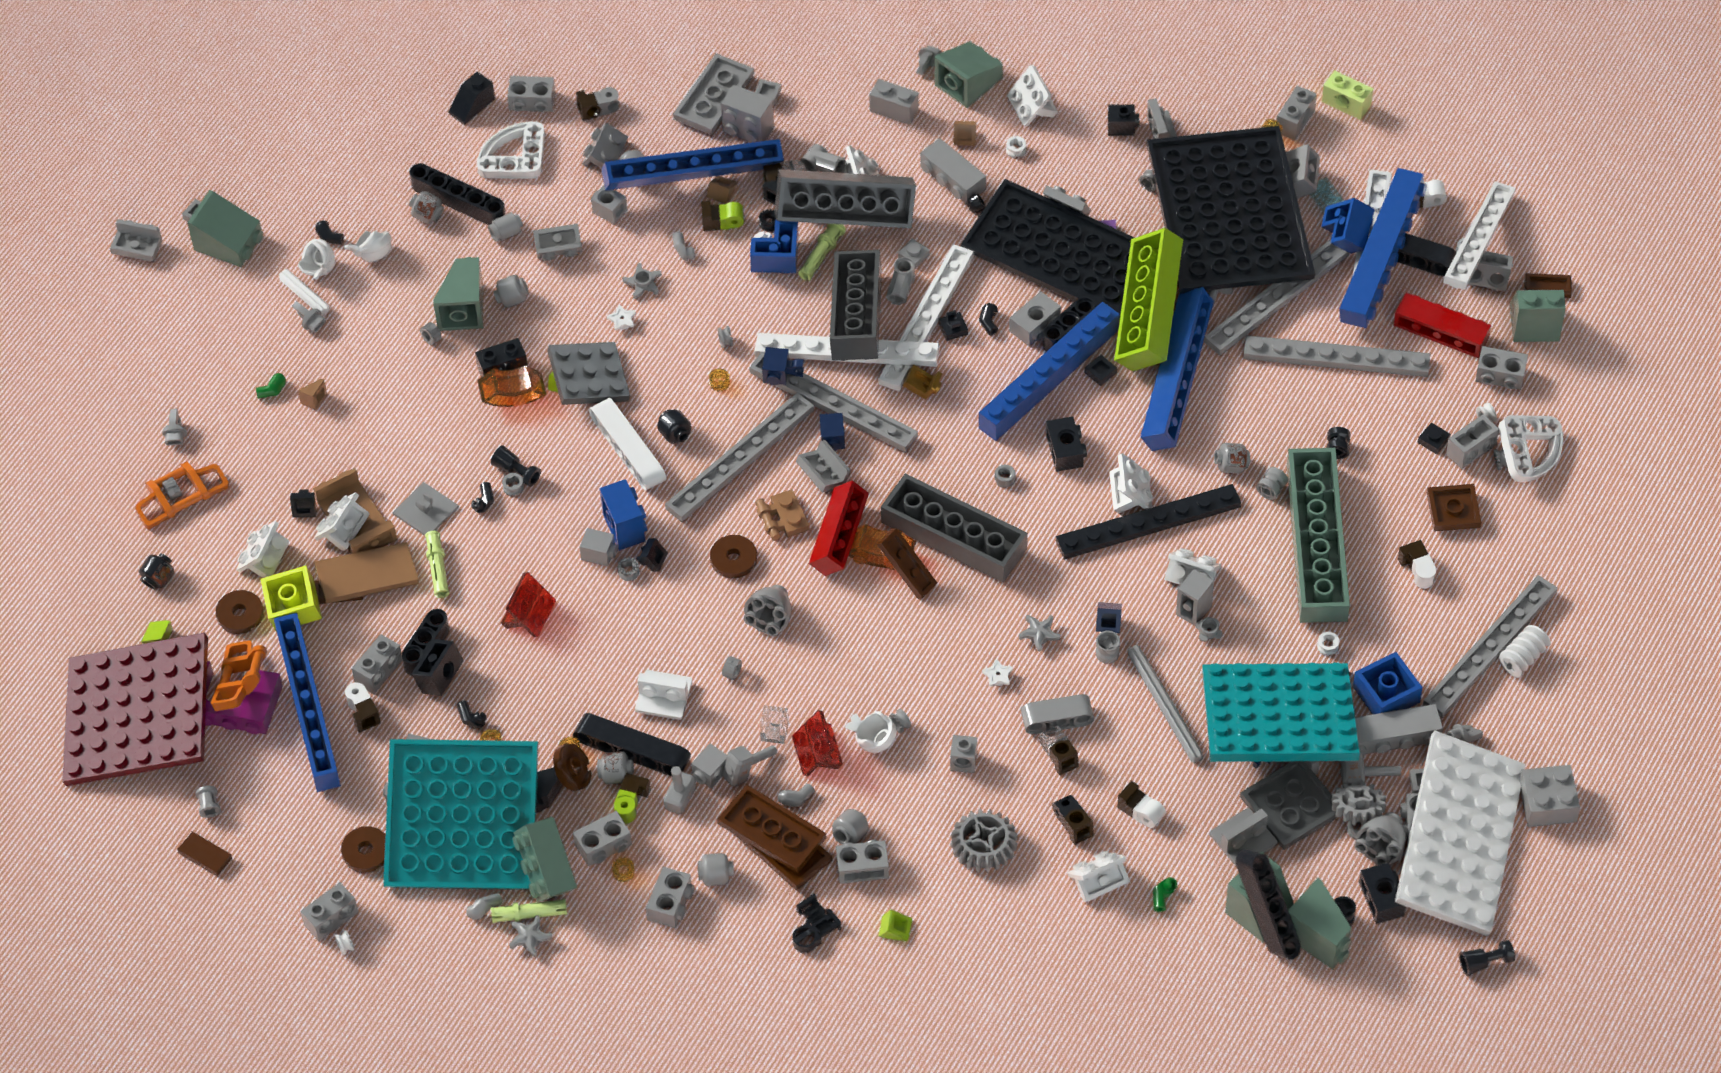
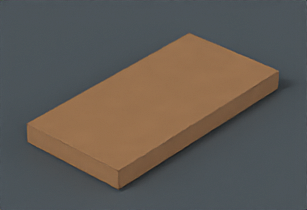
(366, 572)

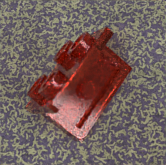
(528, 606)
(816, 745)

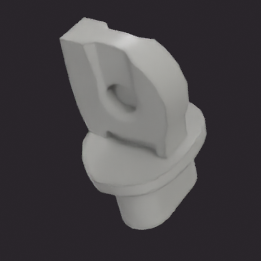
(926, 58)
(311, 319)
(174, 431)
(1465, 733)

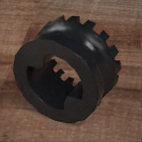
(762, 222)

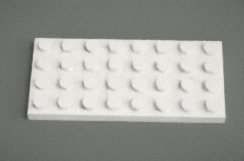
(1460, 833)

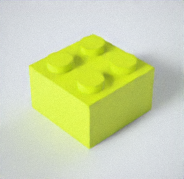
(290, 594)

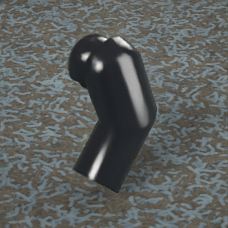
(486, 499)

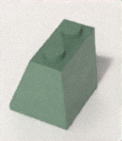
(966, 72)
(224, 230)
(460, 297)
(1537, 315)
(1239, 906)
(1321, 925)

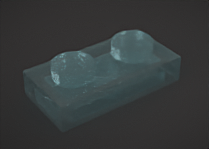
(1326, 194)

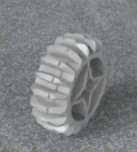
(979, 852)

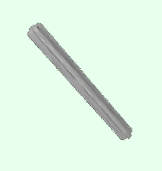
(1165, 704)

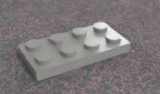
(703, 102)

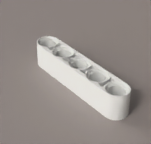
(627, 444)

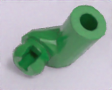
(273, 388)
(1162, 891)

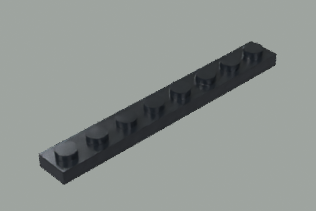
(1148, 521)

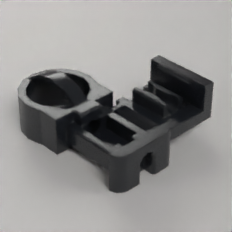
(817, 924)

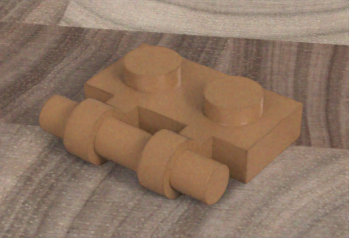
(788, 511)

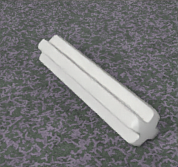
(303, 291)

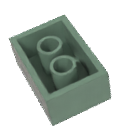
(544, 859)

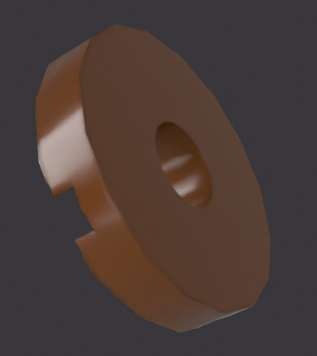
(733, 545)
(239, 600)
(574, 777)
(355, 841)

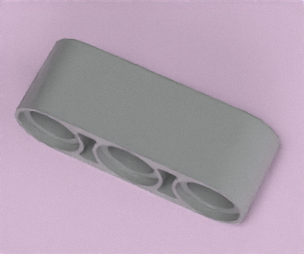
(1061, 712)

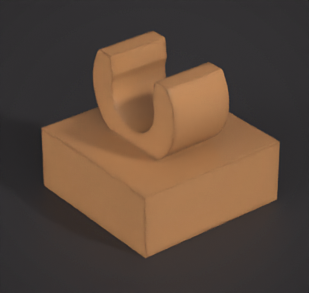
(964, 133)

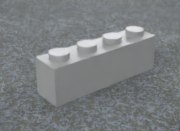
(1397, 729)

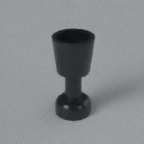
(509, 462)
(1478, 959)

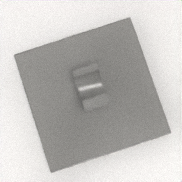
(425, 509)

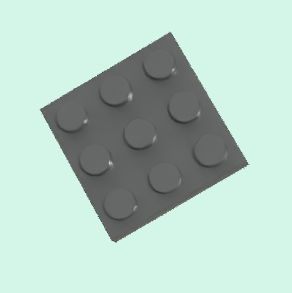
(588, 373)
(1293, 801)

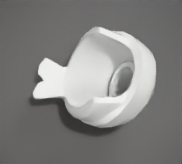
(371, 246)
(317, 258)
(873, 733)

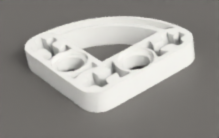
(521, 163)
(1520, 434)

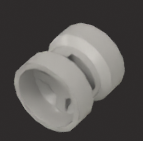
(1273, 481)
(1107, 647)

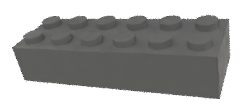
(845, 198)
(855, 305)
(954, 527)

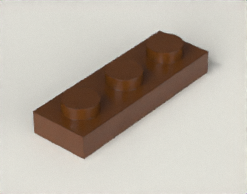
(907, 563)

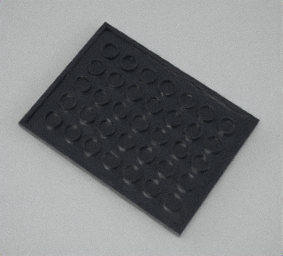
(1232, 208)

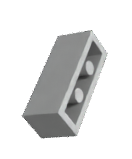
(952, 170)

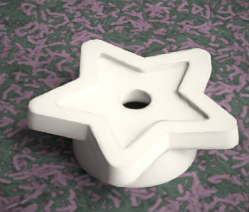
(622, 324)
(998, 680)

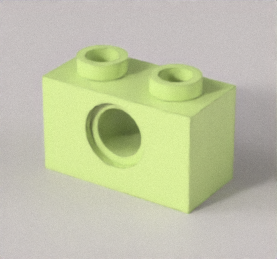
(1347, 95)

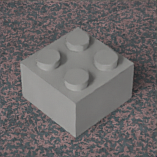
(747, 114)
(1549, 795)

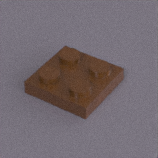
(1454, 507)

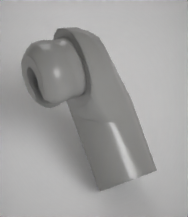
(483, 905)

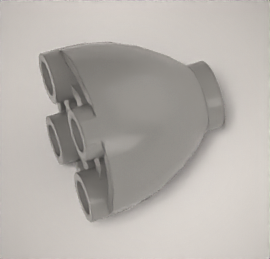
(768, 610)
(1382, 839)

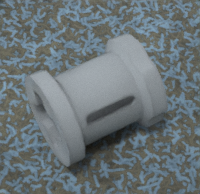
(208, 801)

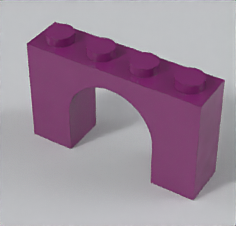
(255, 710)

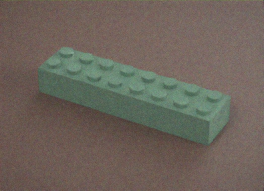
(1317, 535)

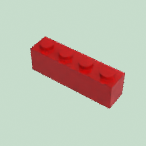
(1442, 325)
(838, 528)

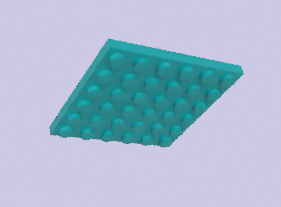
(1279, 712)
(458, 813)

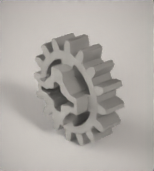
(1358, 802)

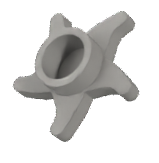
(643, 281)
(1039, 632)
(529, 935)

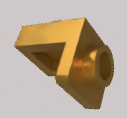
(922, 382)

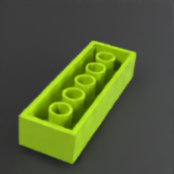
(1148, 299)

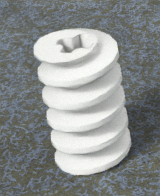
(1524, 650)

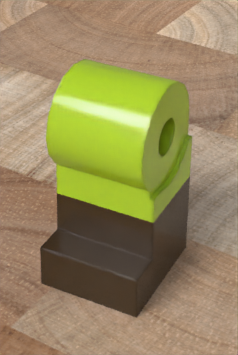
(722, 216)
(629, 795)

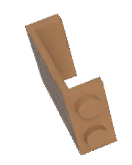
(375, 530)

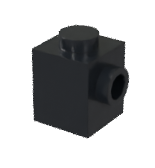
(1122, 120)

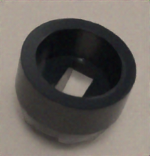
(976, 203)

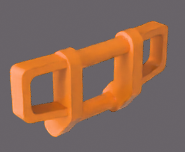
(170, 511)
(238, 689)

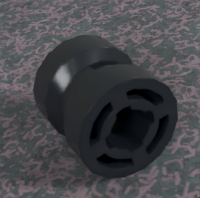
(1339, 438)
(1347, 907)

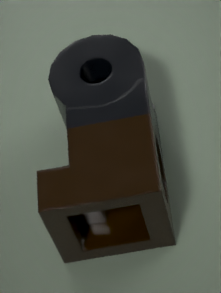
(1073, 819)

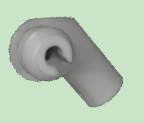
(679, 244)
(795, 798)

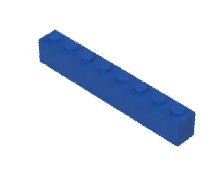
(691, 164)
(1382, 248)
(1048, 371)
(1178, 372)
(307, 702)

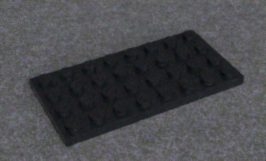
(1052, 245)

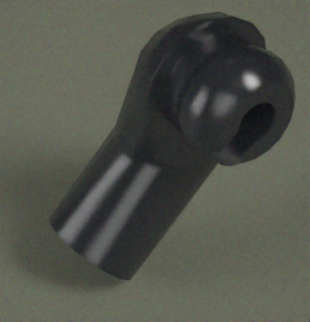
(324, 232)
(986, 316)
(468, 718)

